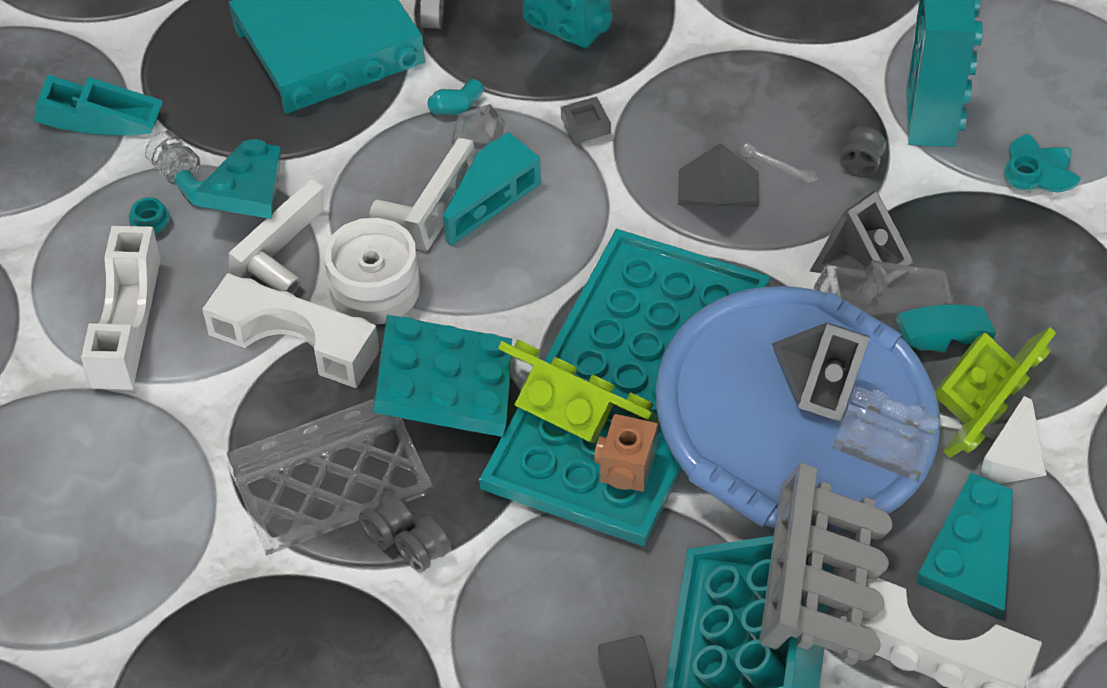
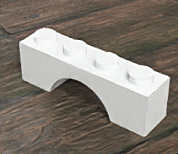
(247, 311)
(116, 342)
(988, 661)

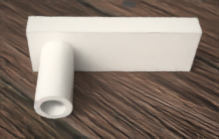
(426, 217)
(256, 251)

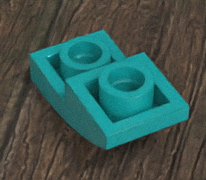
(937, 325)

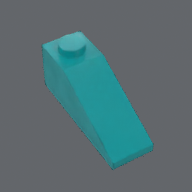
(493, 182)

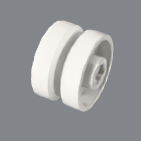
(372, 269)

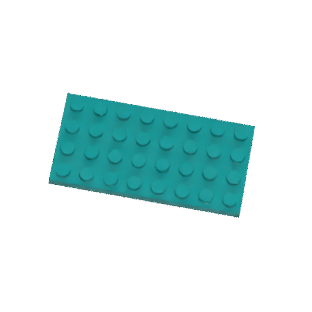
(618, 333)

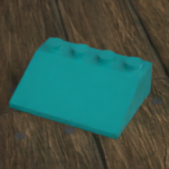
(722, 623)

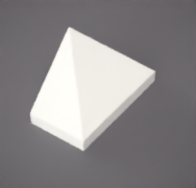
(1017, 449)

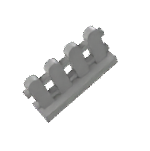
(793, 579)

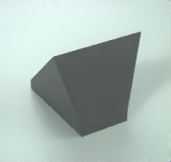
(718, 180)
(863, 235)
(822, 367)

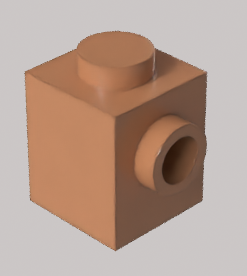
(627, 452)

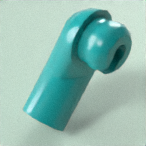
(455, 100)

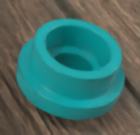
(149, 213)

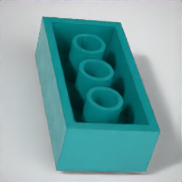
(940, 70)

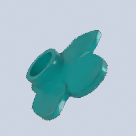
(1039, 167)

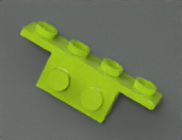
(983, 381)
(567, 400)

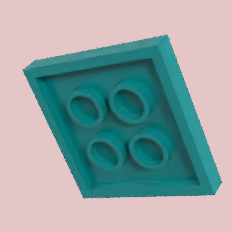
(443, 376)

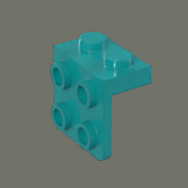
(570, 19)

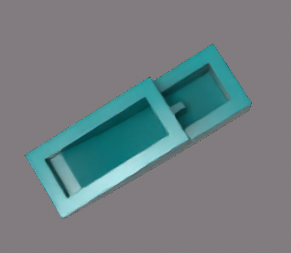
(95, 108)

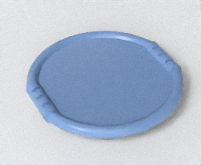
(738, 421)

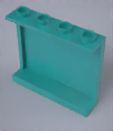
(327, 44)

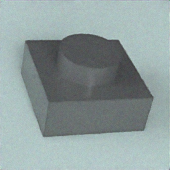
(585, 120)

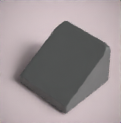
(625, 663)

